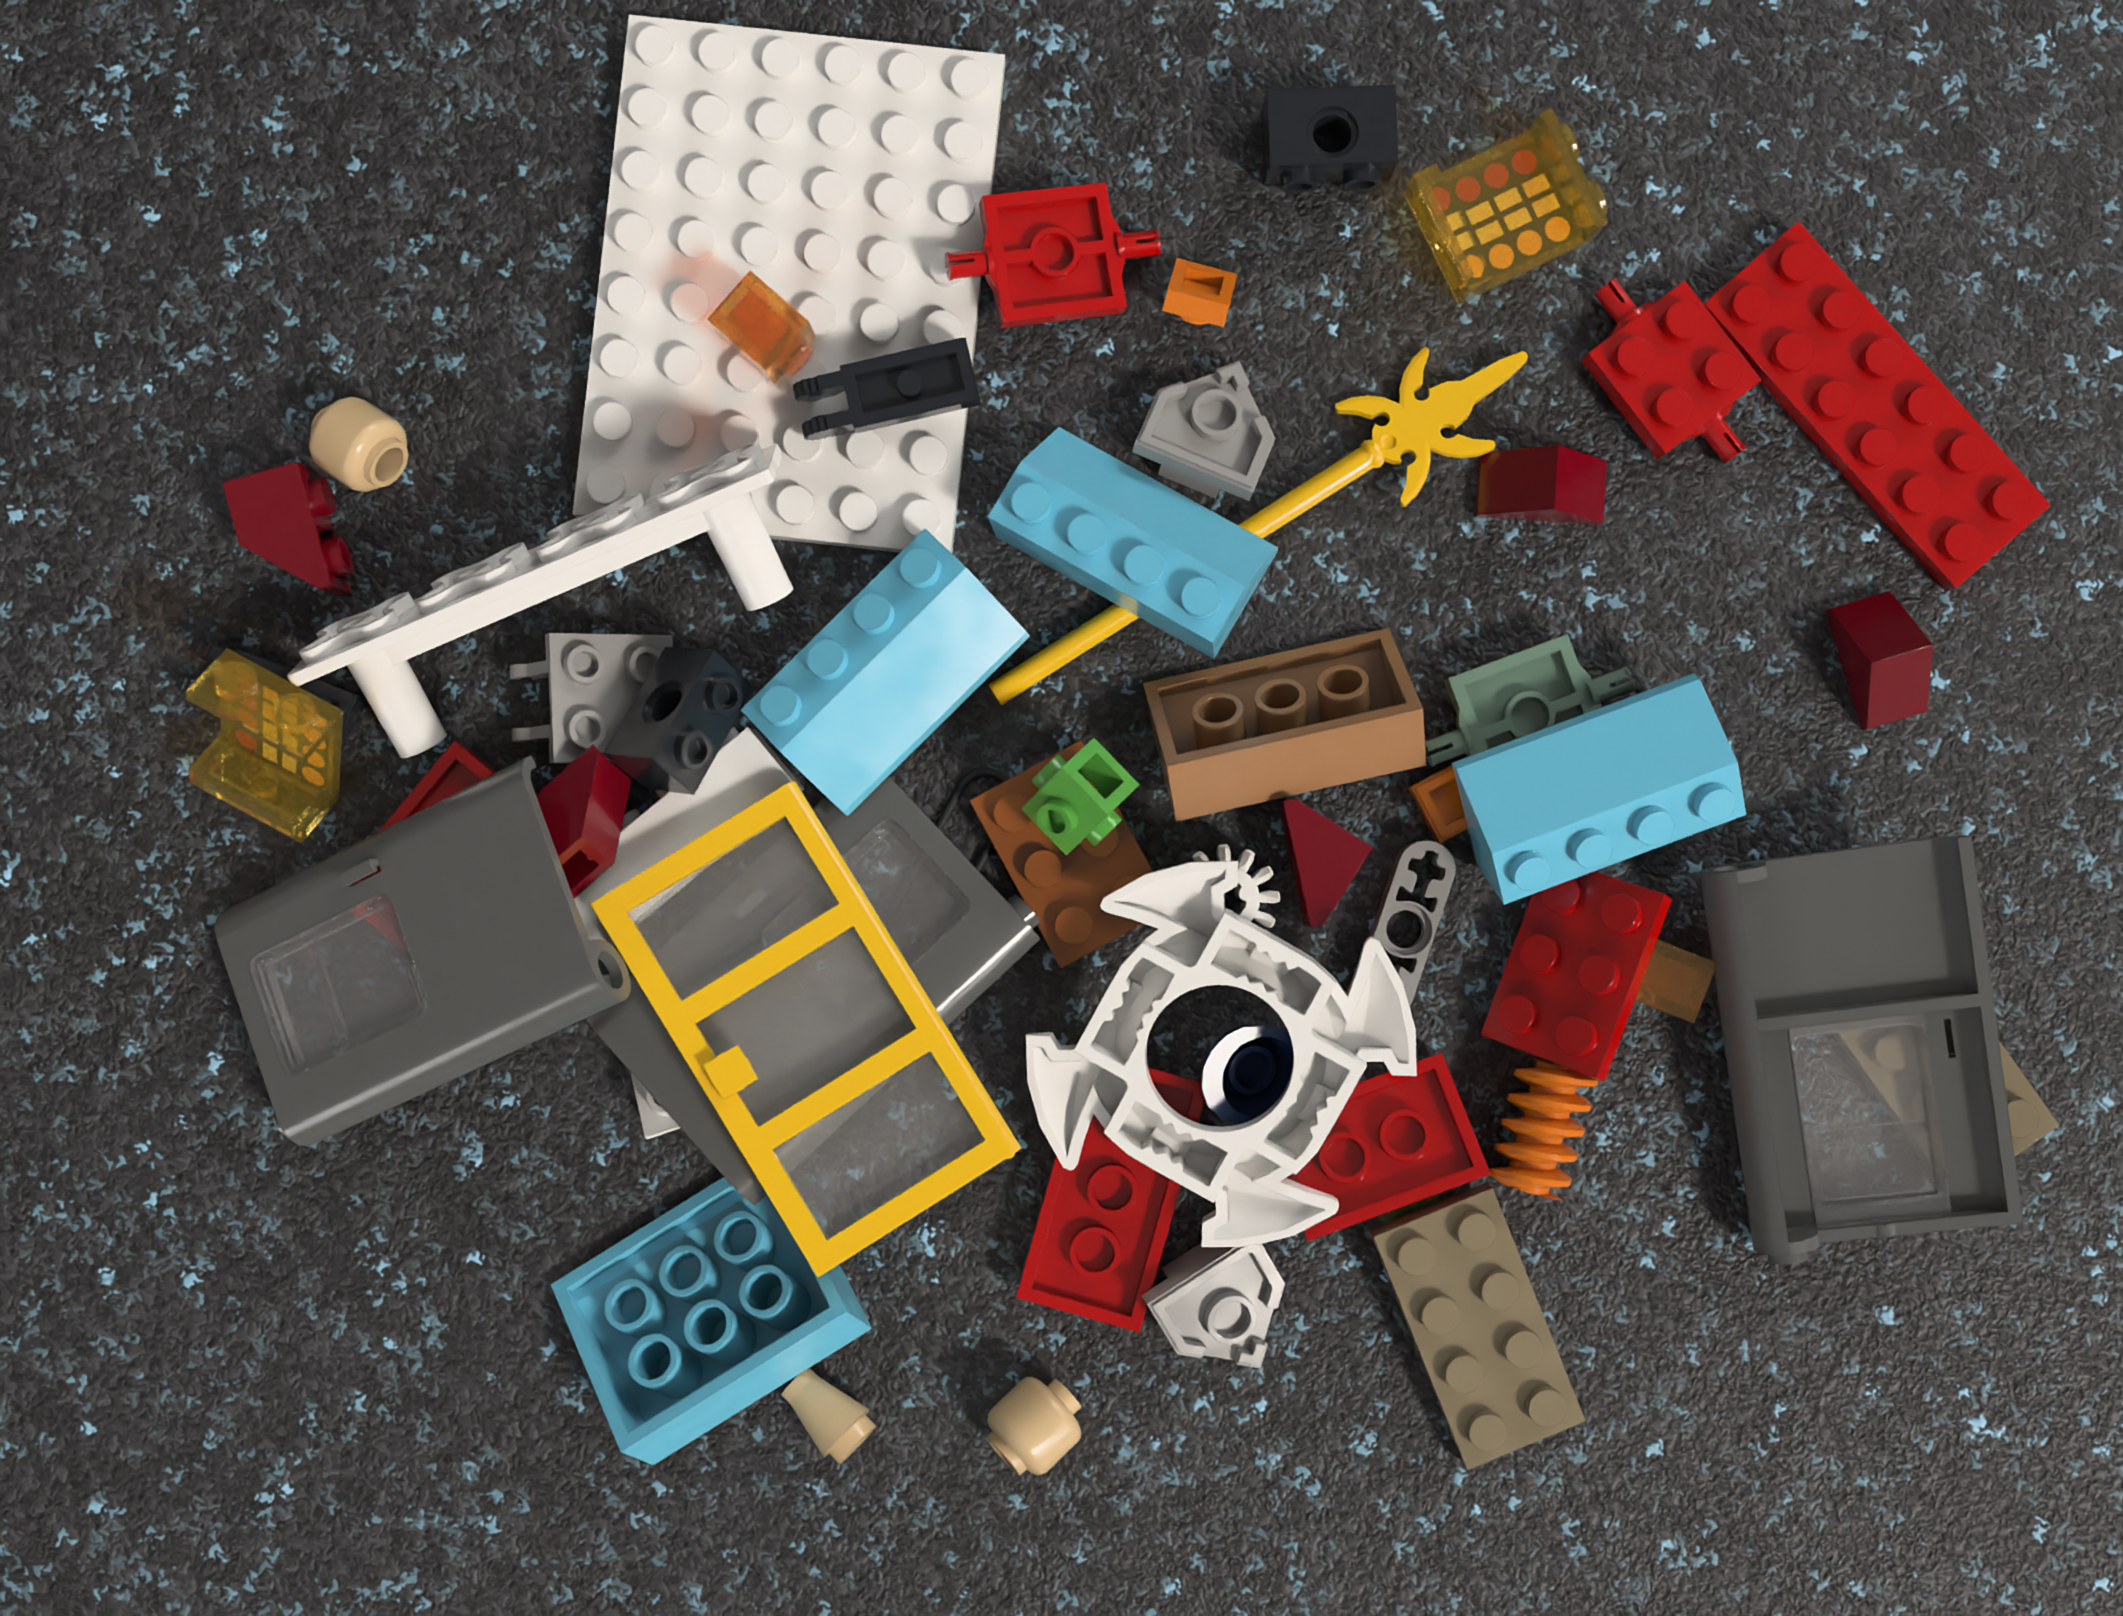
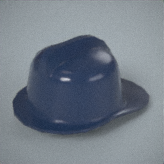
(1246, 1071)

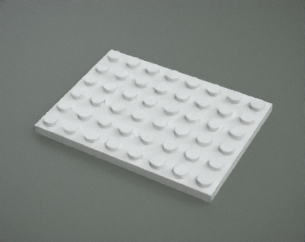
(839, 187)

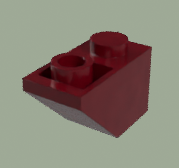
(289, 523)
(586, 816)

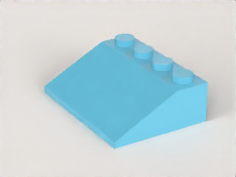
(701, 1318)

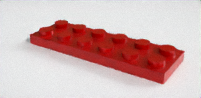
(1875, 408)

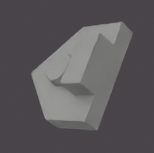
(1208, 434)
(1218, 1302)

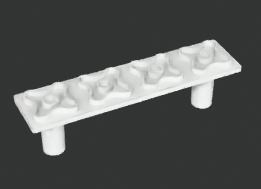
(578, 551)

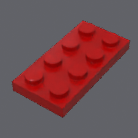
(1106, 1223)

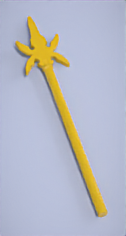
(1411, 429)

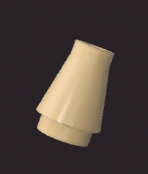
(829, 1415)

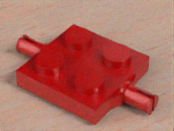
(1052, 254)
(1670, 370)

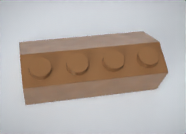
(1285, 724)

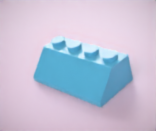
(1131, 540)
(885, 672)
(1599, 789)

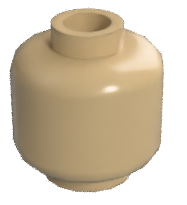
(358, 444)
(1034, 1425)

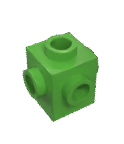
(1069, 806)

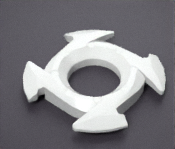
(1198, 947)

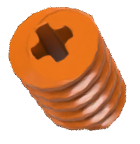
(1542, 1129)

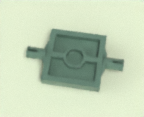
(1521, 698)

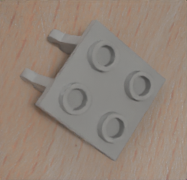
(589, 687)

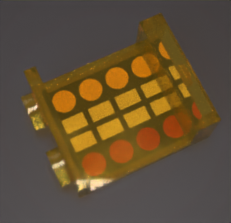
(1507, 208)
(273, 748)

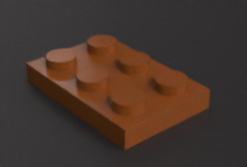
(1055, 886)

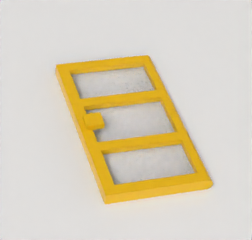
(806, 1027)

